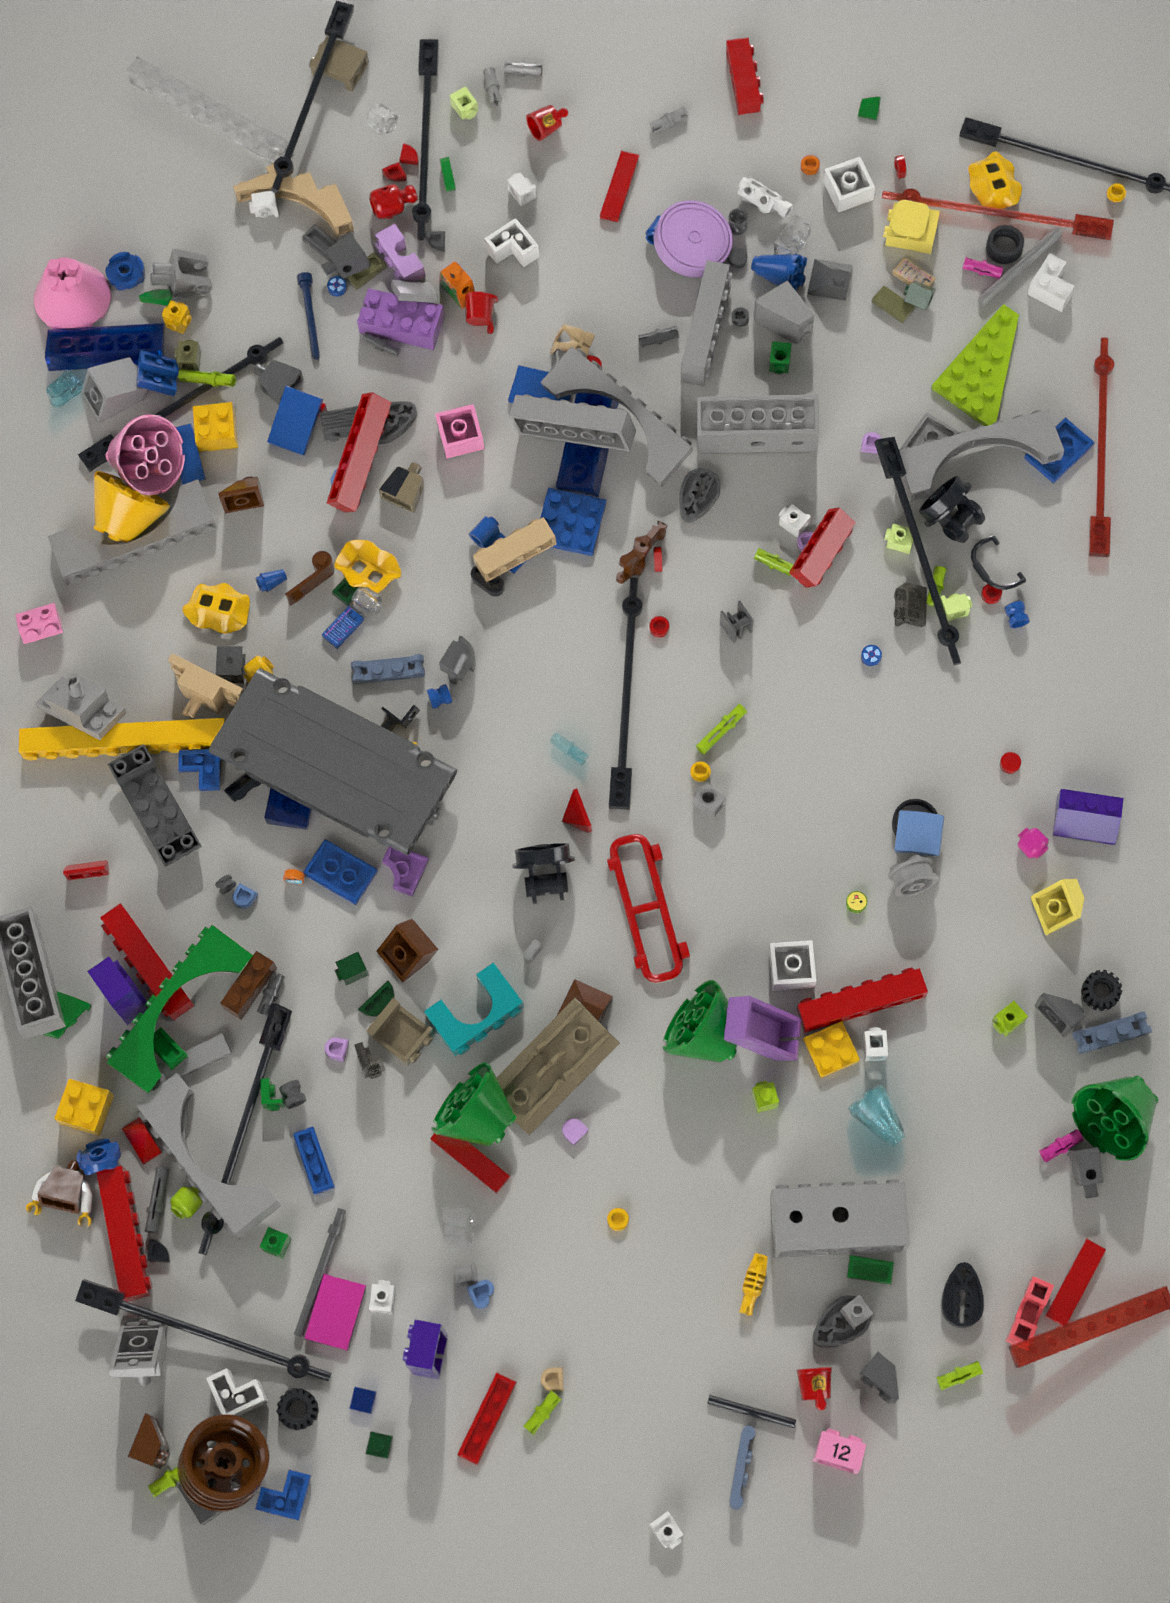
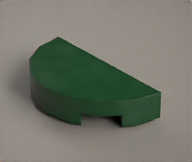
(378, 1000)

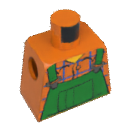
(455, 280)

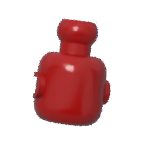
(390, 200)

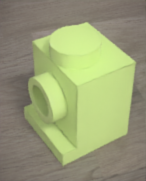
(464, 103)
(898, 543)
(956, 606)

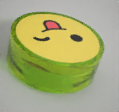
(856, 902)

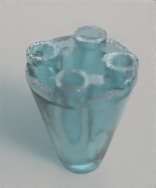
(879, 1115)

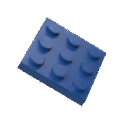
(573, 520)

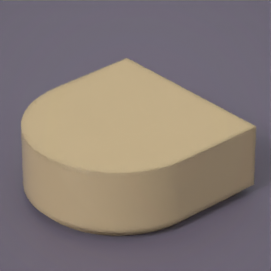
(552, 1379)

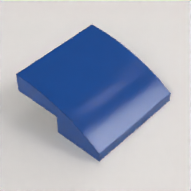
(157, 373)

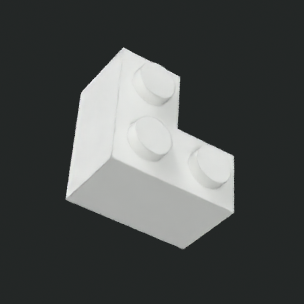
(512, 240)
(1049, 286)
(234, 1399)

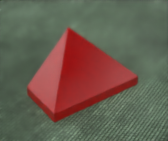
(576, 814)
(141, 1140)

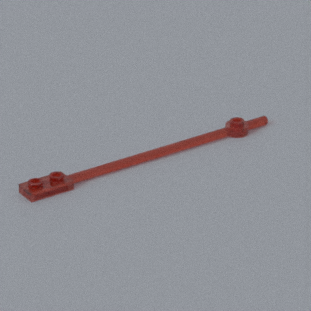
(1082, 224)
(1099, 525)

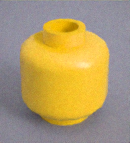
(255, 664)

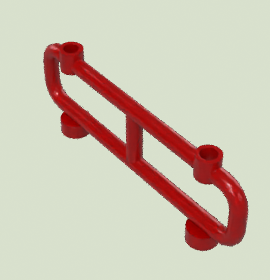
(678, 950)

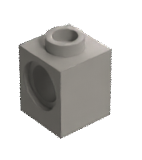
(710, 809)
(856, 1312)

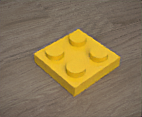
(831, 1049)

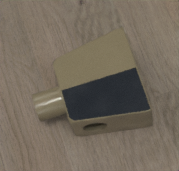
(403, 487)

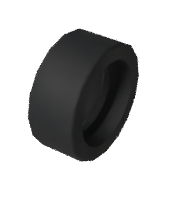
(1005, 231)

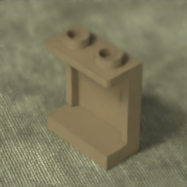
(344, 63)
(400, 1032)

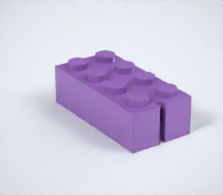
(400, 320)
(760, 1026)

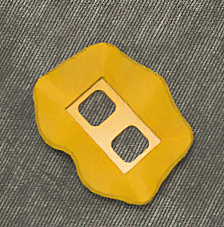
(982, 181)
(373, 558)
(212, 616)

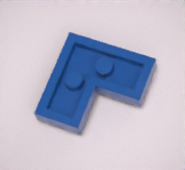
(206, 764)
(290, 1501)

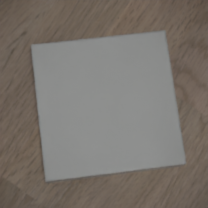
(414, 291)

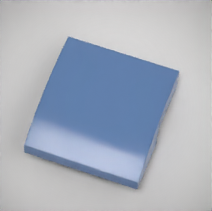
(919, 833)

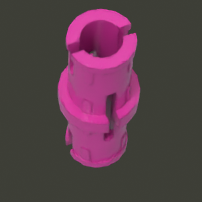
(982, 267)
(1061, 1145)

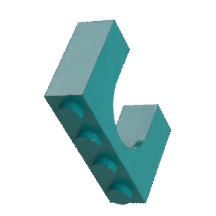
(459, 1035)

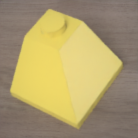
(1058, 904)

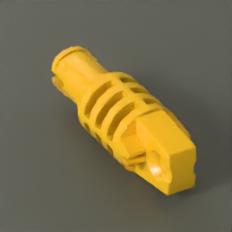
(753, 1283)

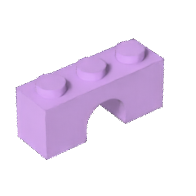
(390, 243)

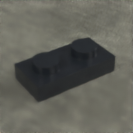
(240, 787)

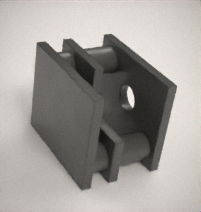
(732, 623)
(231, 663)

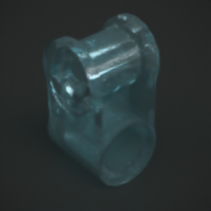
(65, 387)

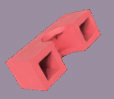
(1029, 1310)

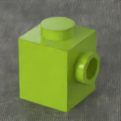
(1009, 1019)
(765, 1096)

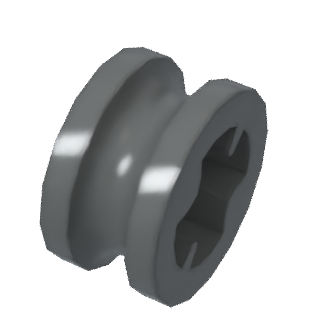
(741, 322)
(225, 884)

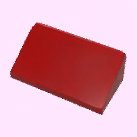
(86, 870)

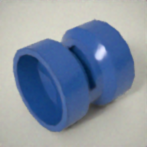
(1017, 614)
(439, 696)

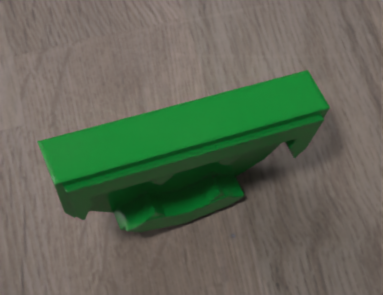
(156, 296)

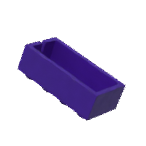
(118, 989)
(425, 1342)

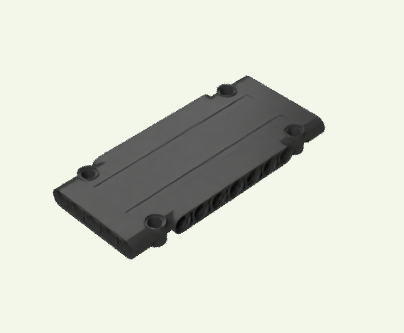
(333, 761)

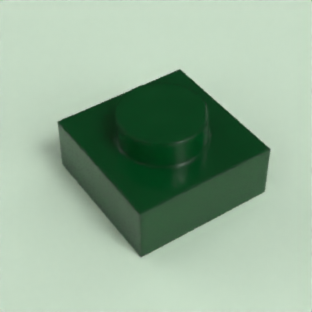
(344, 592)
(379, 1445)

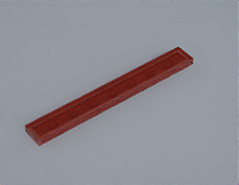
(1090, 1327)

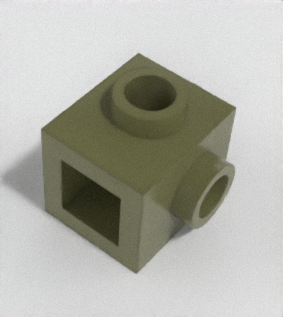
(188, 355)

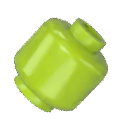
(186, 1202)

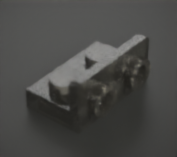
(910, 605)
(370, 1067)

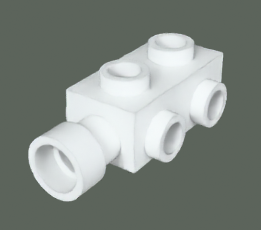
(762, 198)

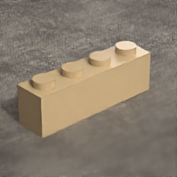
(514, 549)

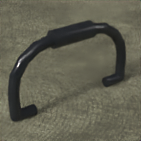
(984, 575)

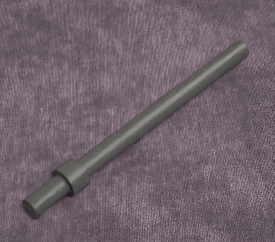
(334, 1231)

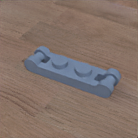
(388, 669)
(1112, 1033)
(743, 1458)

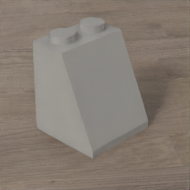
(785, 314)
(112, 388)

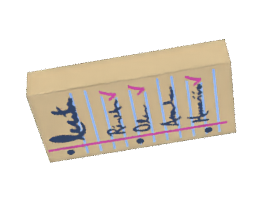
(909, 272)

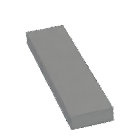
(198, 1057)

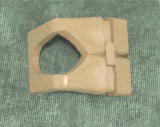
(578, 339)

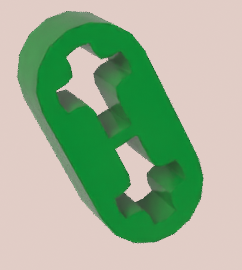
(447, 174)

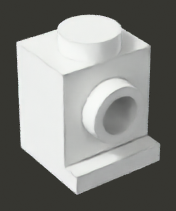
(521, 189)
(264, 204)
(794, 526)
(875, 1035)
(385, 1305)
(660, 1524)

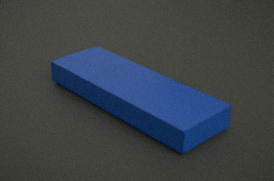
(313, 1160)

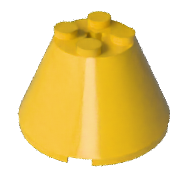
(123, 510)

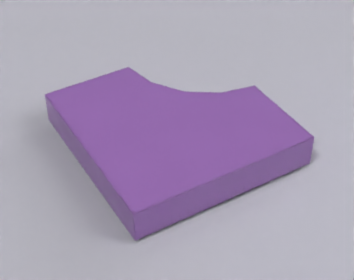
(406, 869)

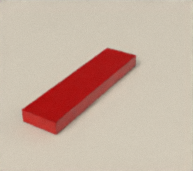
(619, 186)
(473, 1161)
(1075, 1282)
(486, 1418)

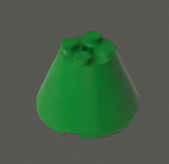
(700, 1026)
(475, 1109)
(1116, 1116)

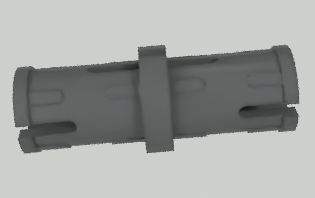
(658, 336)
(270, 993)

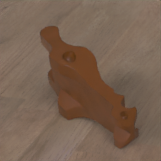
(635, 560)

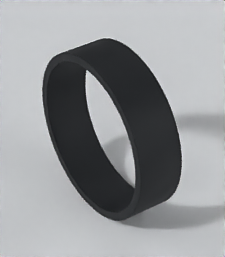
(911, 802)

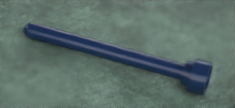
(304, 281)

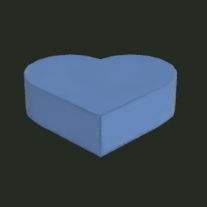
(480, 1293)

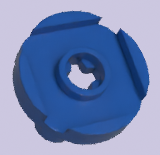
(130, 279)
(98, 1156)

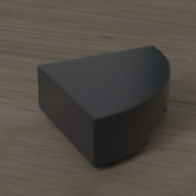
(157, 1252)

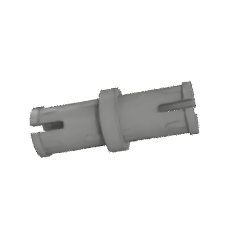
(522, 68)
(492, 86)
(669, 120)

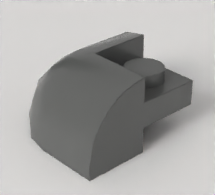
(458, 660)

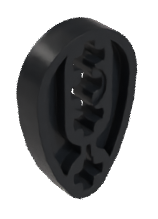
(975, 1300)

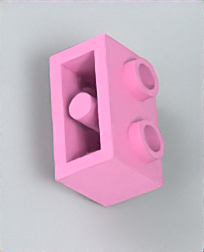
(39, 623)

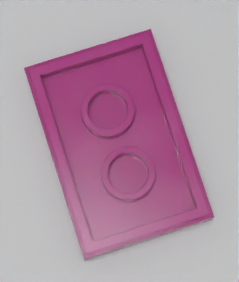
(335, 1312)

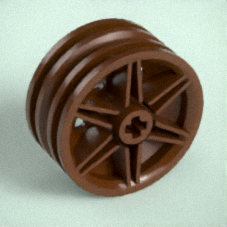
(251, 1447)

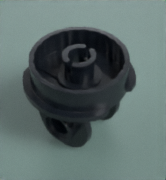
(943, 501)
(539, 855)

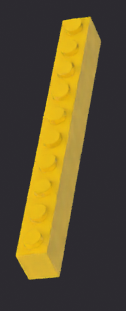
(122, 738)

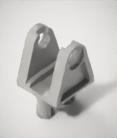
(175, 274)

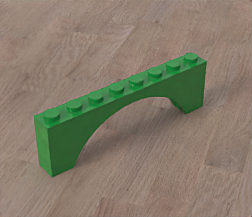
(135, 1054)

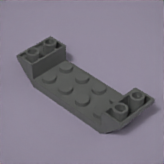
(154, 805)

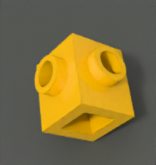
(176, 316)

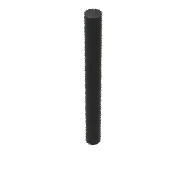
(751, 1411)

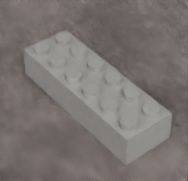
(706, 323)
(573, 422)
(28, 974)

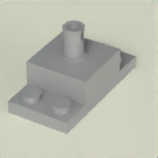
(81, 706)
(139, 1349)

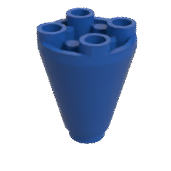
(781, 268)

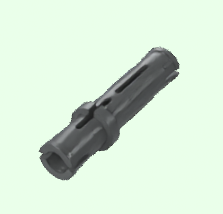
(153, 1224)

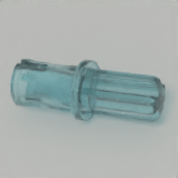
(569, 748)

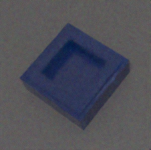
(363, 1400)

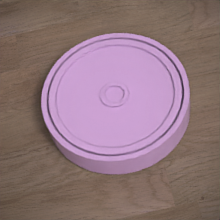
(690, 236)

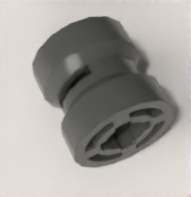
(738, 221)
(292, 1093)

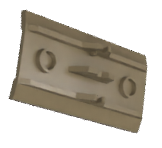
(555, 1064)

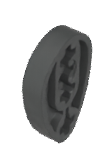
(401, 423)
(690, 488)
(828, 1321)

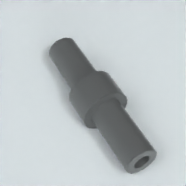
(381, 344)

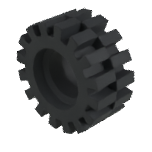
(1093, 999)
(285, 1402)

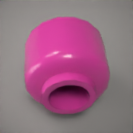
(1033, 843)

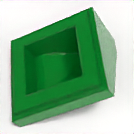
(869, 107)

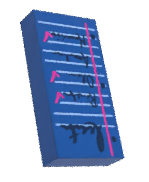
(342, 627)

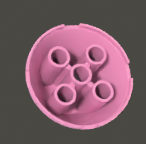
(71, 294)
(147, 454)

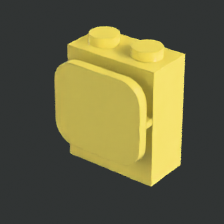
(911, 226)

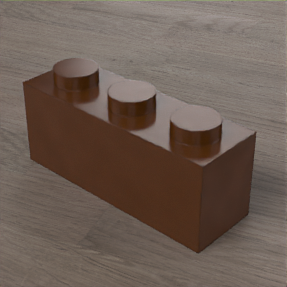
(248, 985)

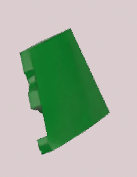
(71, 1010)

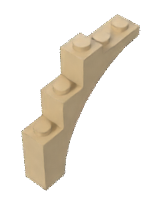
(302, 189)

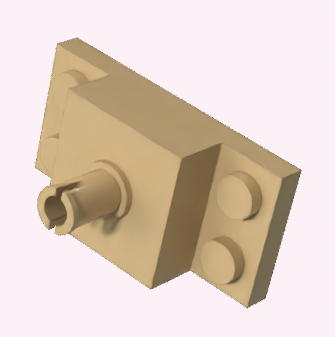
(202, 687)

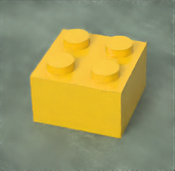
(215, 427)
(84, 1107)

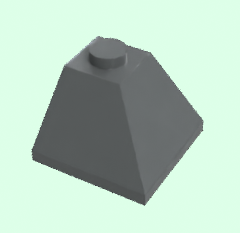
(829, 279)
(1060, 1012)

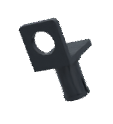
(391, 720)

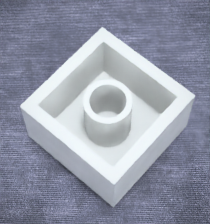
(849, 184)
(792, 965)

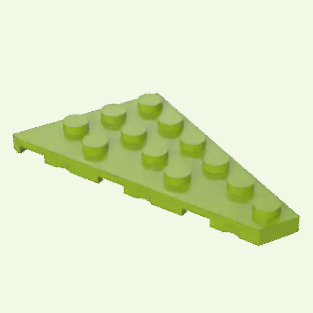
(979, 372)

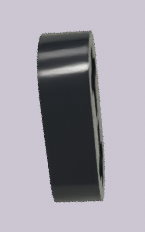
(486, 586)

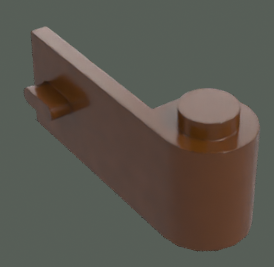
(323, 569)

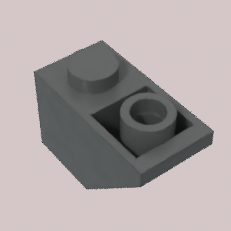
(882, 1376)

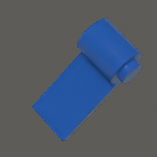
(192, 466)
(486, 533)

